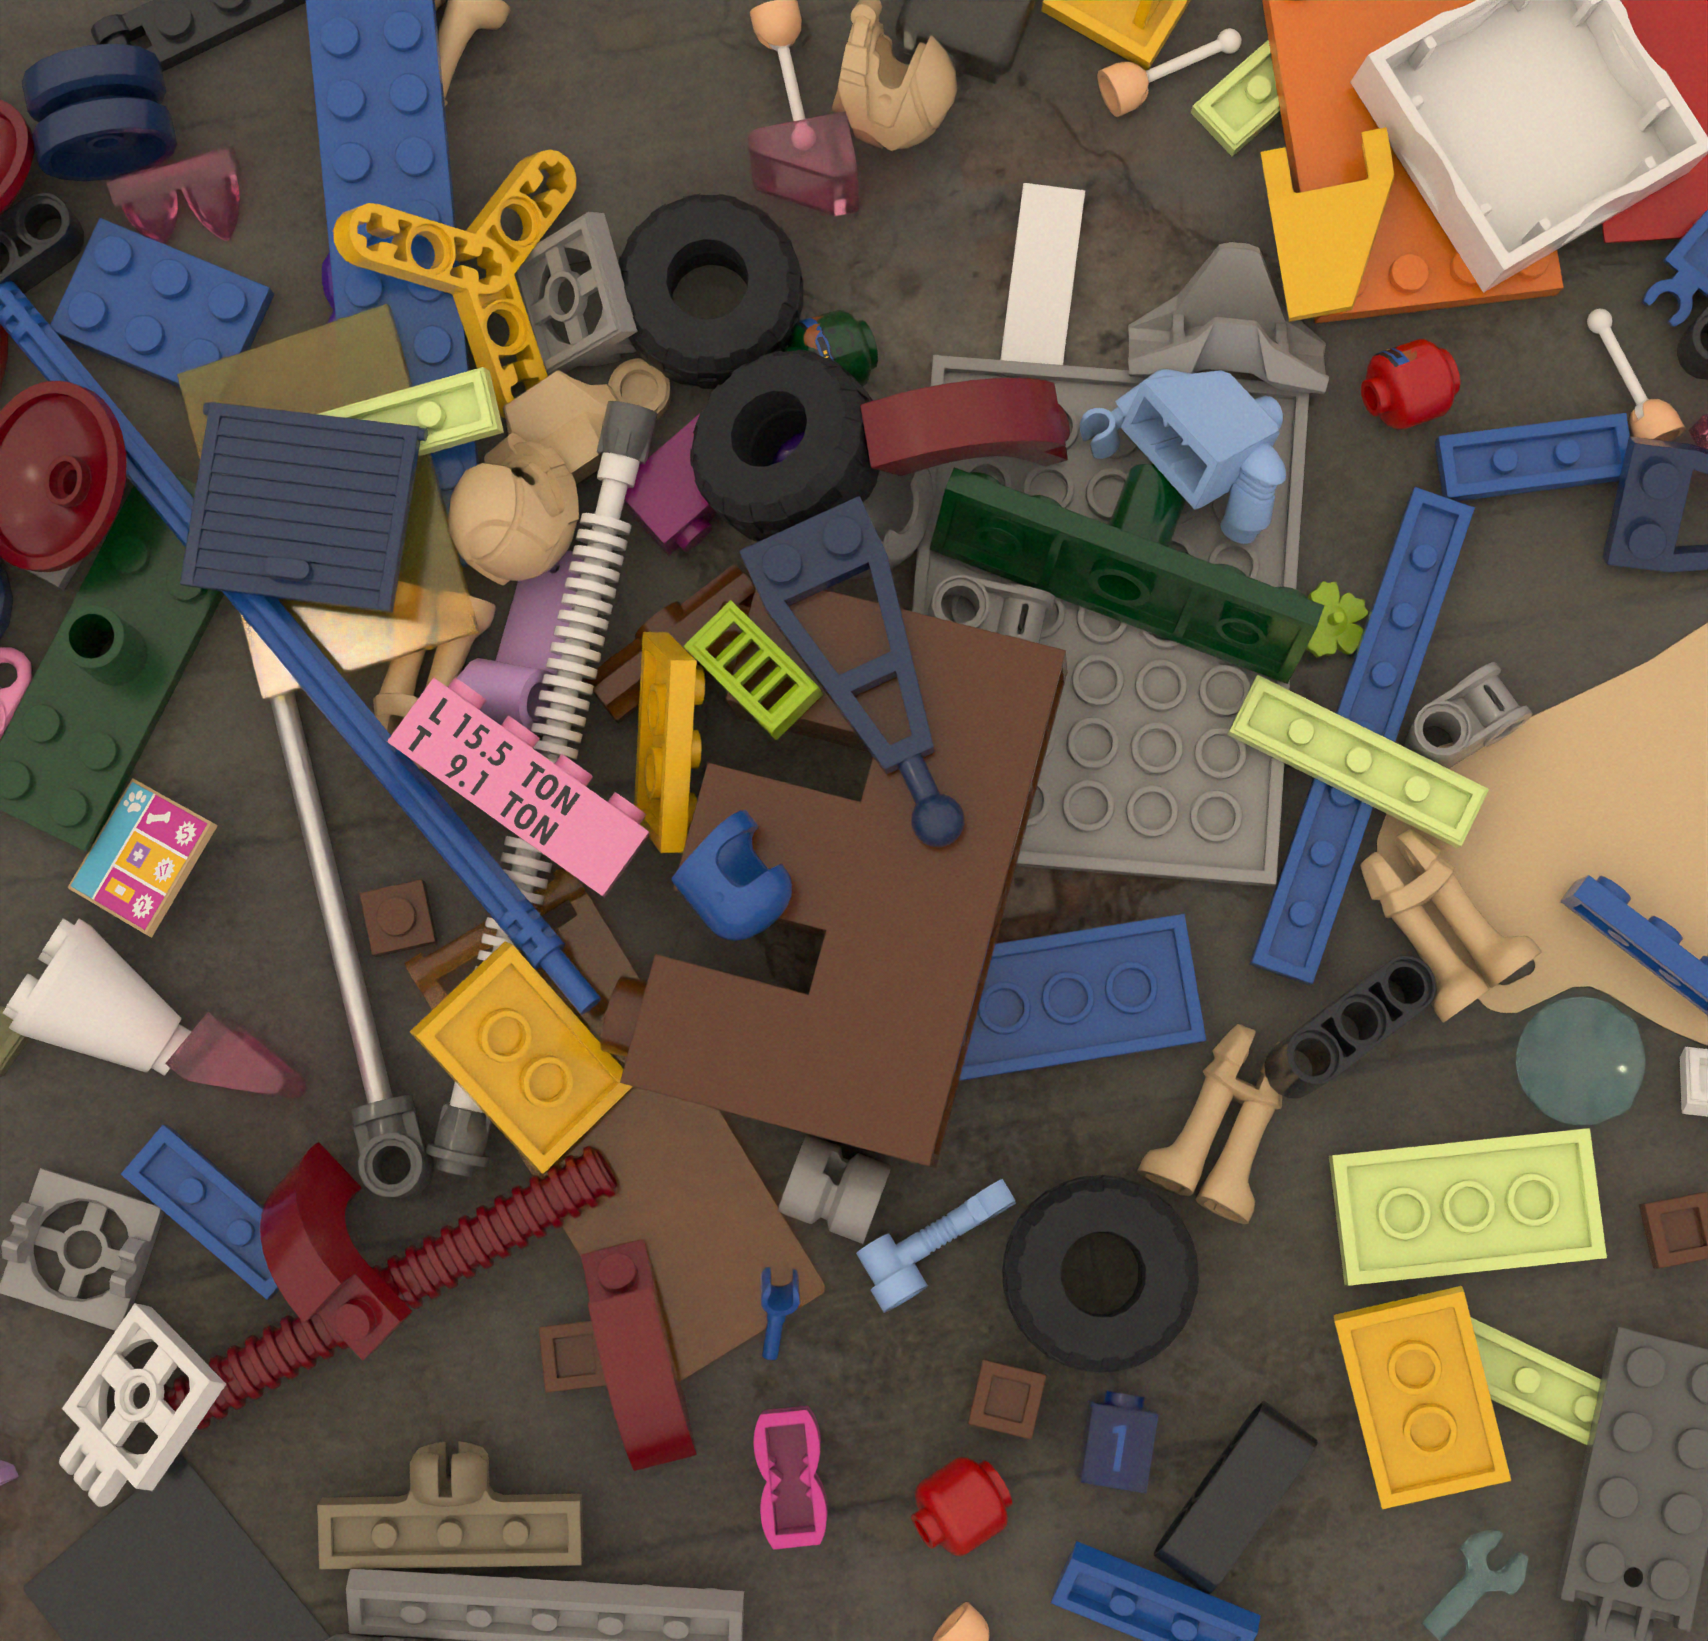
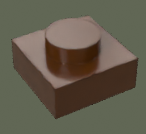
(398, 918)
(1676, 1229)
(570, 1357)
(1006, 1399)

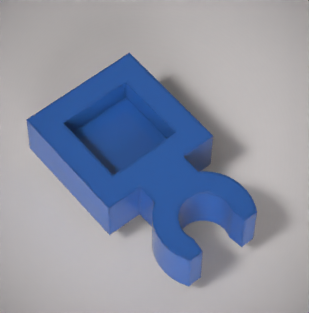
(1690, 263)

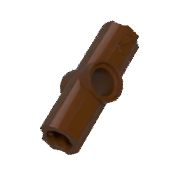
(619, 677)

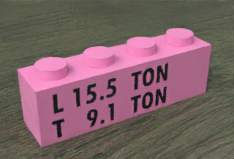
(519, 786)

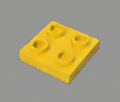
(1124, 26)

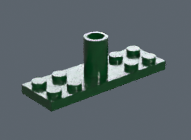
(1126, 568)
(94, 714)

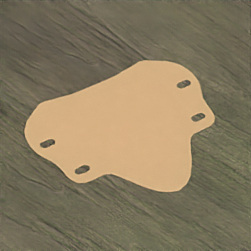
(1593, 791)

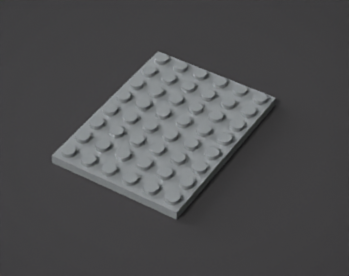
(1140, 736)

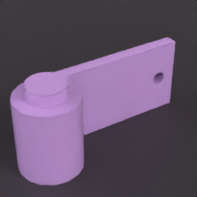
(516, 676)

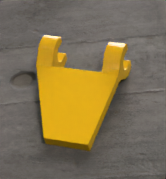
(1327, 231)

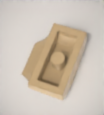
(564, 417)

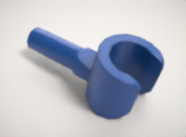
(777, 1303)

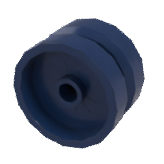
(99, 112)

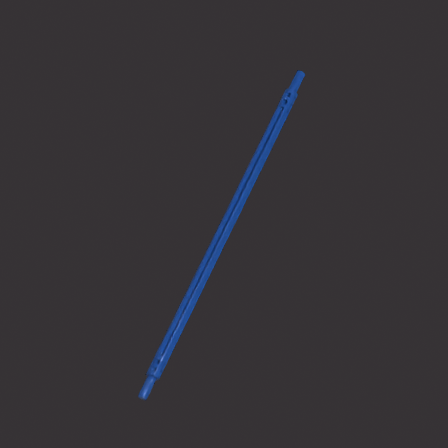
(320, 679)

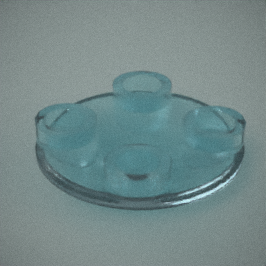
(1581, 1061)

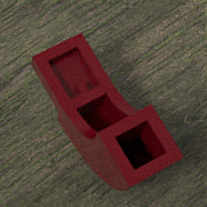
(315, 1259)
(637, 1356)

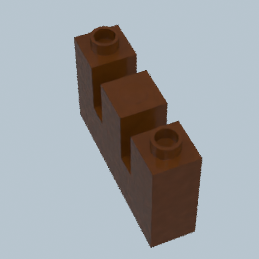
(901, 921)

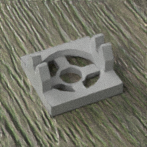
(577, 242)
(21, 1273)

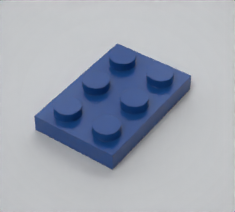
(157, 305)

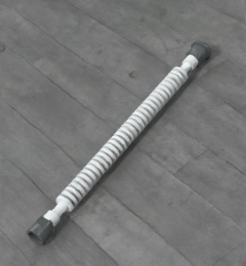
(623, 445)

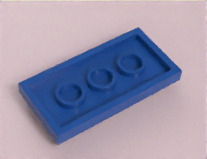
(1086, 998)

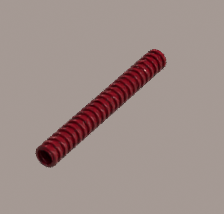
(413, 1277)

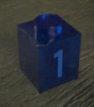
(1118, 1442)

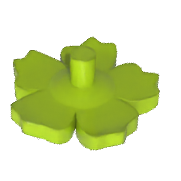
(1336, 621)

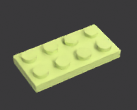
(1467, 1207)

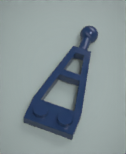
(1652, 505)
(818, 557)

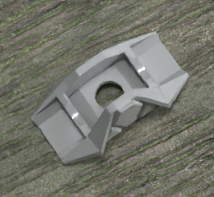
(1229, 322)

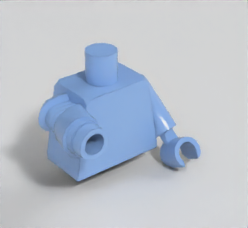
(1203, 439)

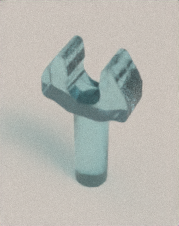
(1476, 1582)

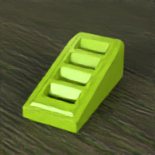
(789, 706)

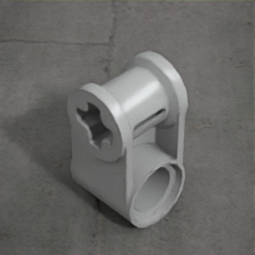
(997, 605)
(1473, 713)

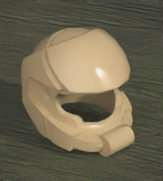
(890, 100)
(504, 522)

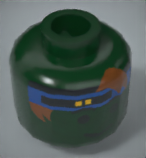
(839, 338)

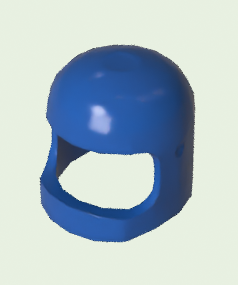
(730, 882)

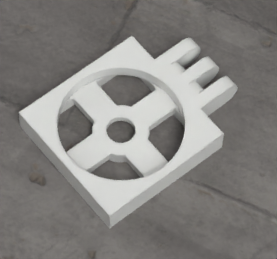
(97, 1449)

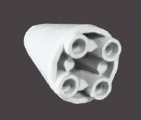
(95, 1004)

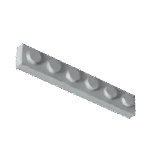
(536, 1609)

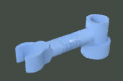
(893, 1265)

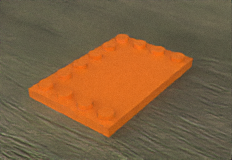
(1314, 58)

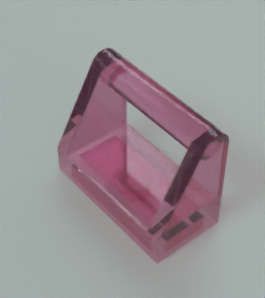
(811, 166)
(231, 1058)

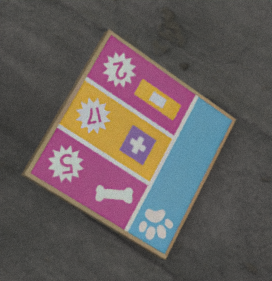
(142, 857)

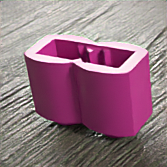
(794, 1497)

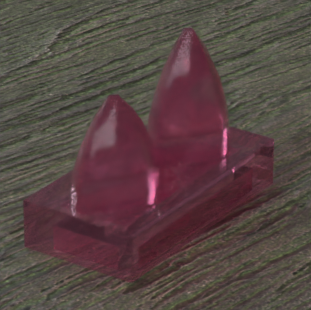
(206, 183)

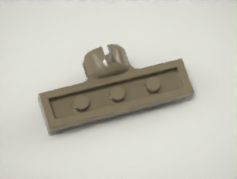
(450, 1521)

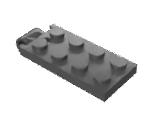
(1641, 1492)

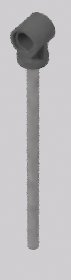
(385, 1120)

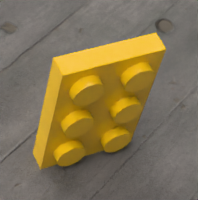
(667, 740)
(522, 1057)
(1422, 1397)

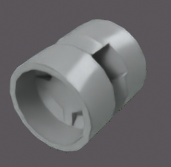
(834, 1188)

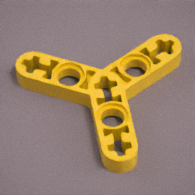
(494, 252)

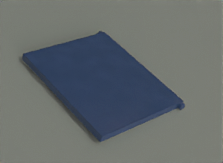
(301, 506)

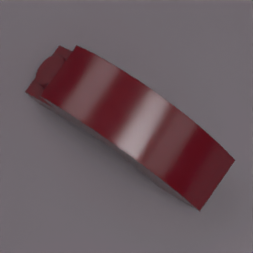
(965, 423)

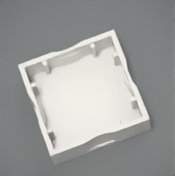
(1528, 124)

